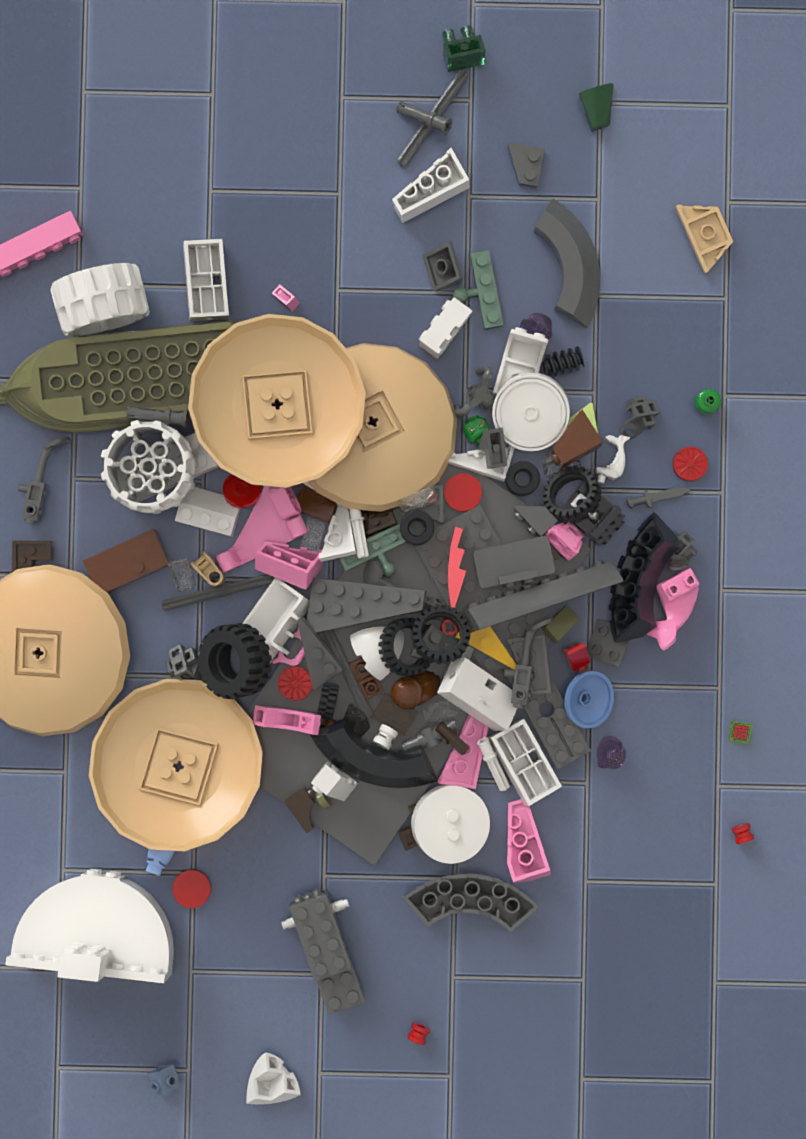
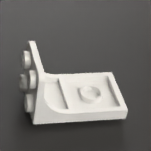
(521, 355)

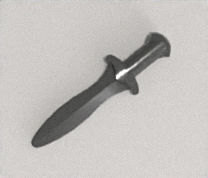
(650, 498)

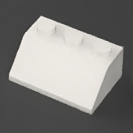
(208, 511)

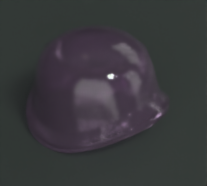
(537, 323)
(611, 753)

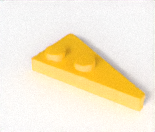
(489, 643)

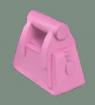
(565, 539)

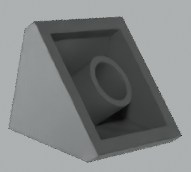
(443, 267)

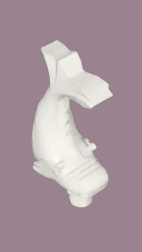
(616, 468)

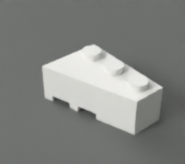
(444, 327)
(333, 782)

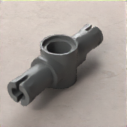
(427, 737)

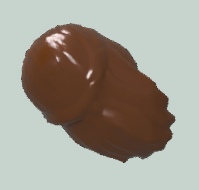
(415, 689)

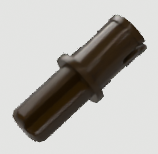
(452, 738)

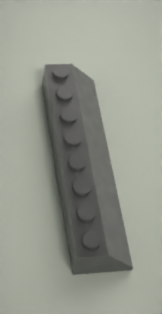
(541, 596)

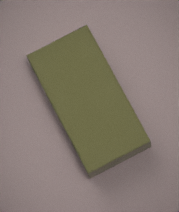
(562, 624)

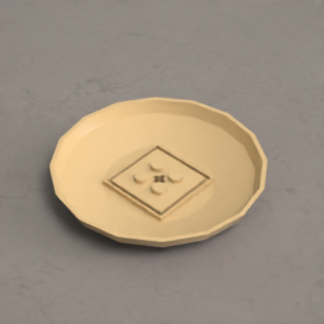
(268, 362)
(410, 438)
(81, 646)
(137, 756)

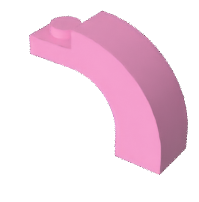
(286, 719)

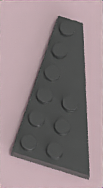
(349, 604)

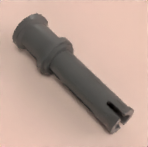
(431, 119)
(166, 416)

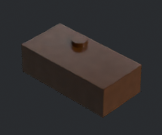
(127, 561)

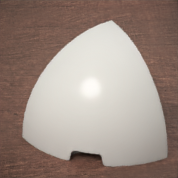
(366, 645)
(271, 1082)

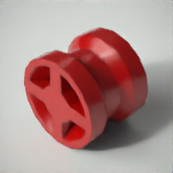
(742, 833)
(418, 1033)

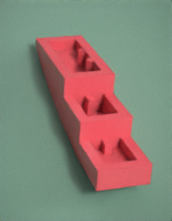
(455, 575)

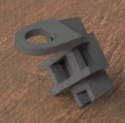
(640, 420)
(681, 560)
(189, 666)

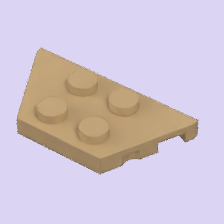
(705, 232)

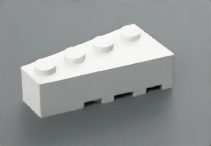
(432, 187)

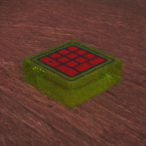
(740, 731)

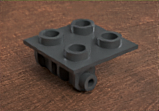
(603, 646)

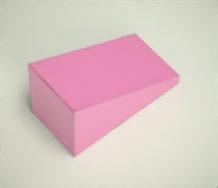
(286, 297)

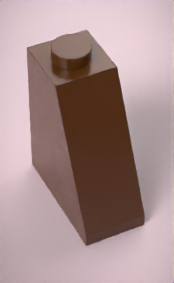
(576, 441)

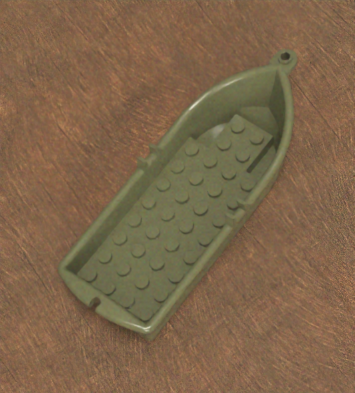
(94, 378)

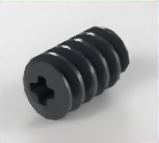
(563, 361)

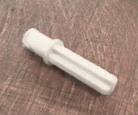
(359, 533)
(489, 756)

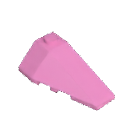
(525, 851)

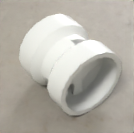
(385, 737)

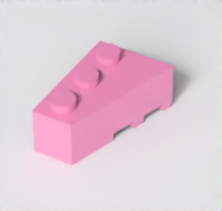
(288, 564)

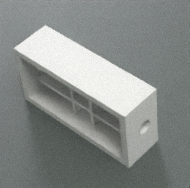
(203, 262)
(467, 689)
(529, 778)

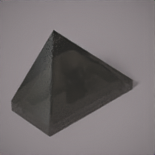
(357, 720)

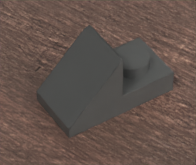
(494, 446)

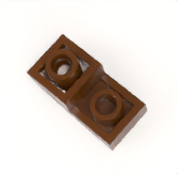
(368, 683)

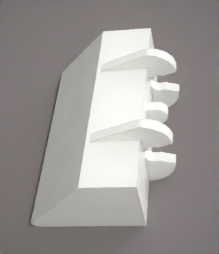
(277, 615)

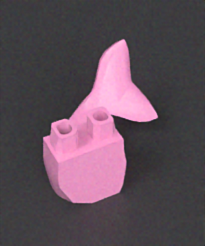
(678, 600)

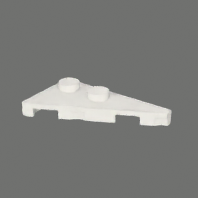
(340, 537)

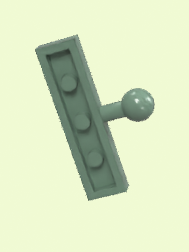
(484, 290)
(376, 547)

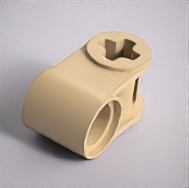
(206, 567)

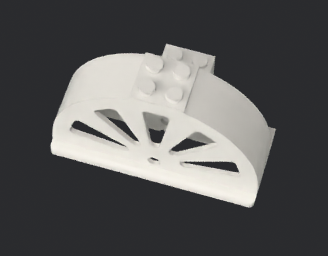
(95, 930)

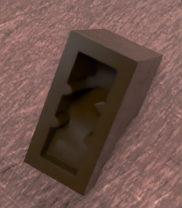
(300, 806)

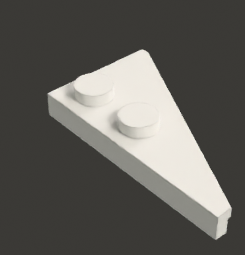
(476, 462)

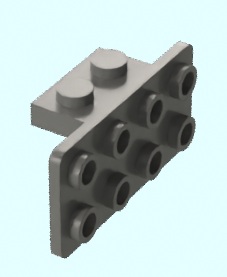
(514, 562)

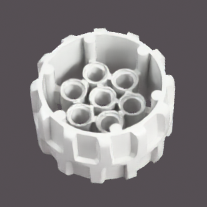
(100, 299)
(135, 432)

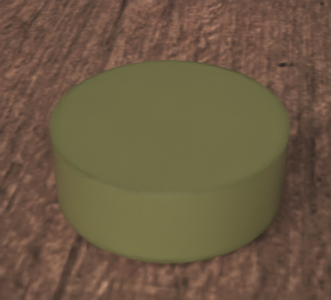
(323, 800)

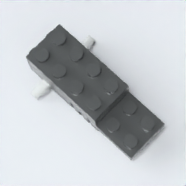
(326, 948)

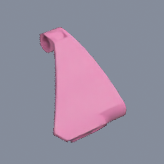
(273, 519)

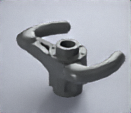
(478, 393)

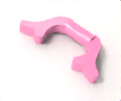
(297, 660)

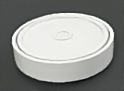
(531, 411)
(450, 823)

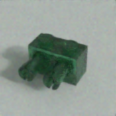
(463, 52)

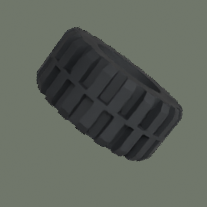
(216, 665)

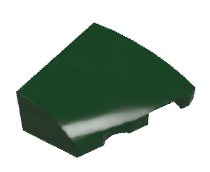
(597, 105)

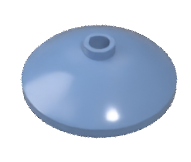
(596, 700)

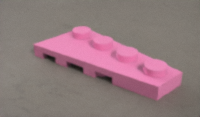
(464, 769)

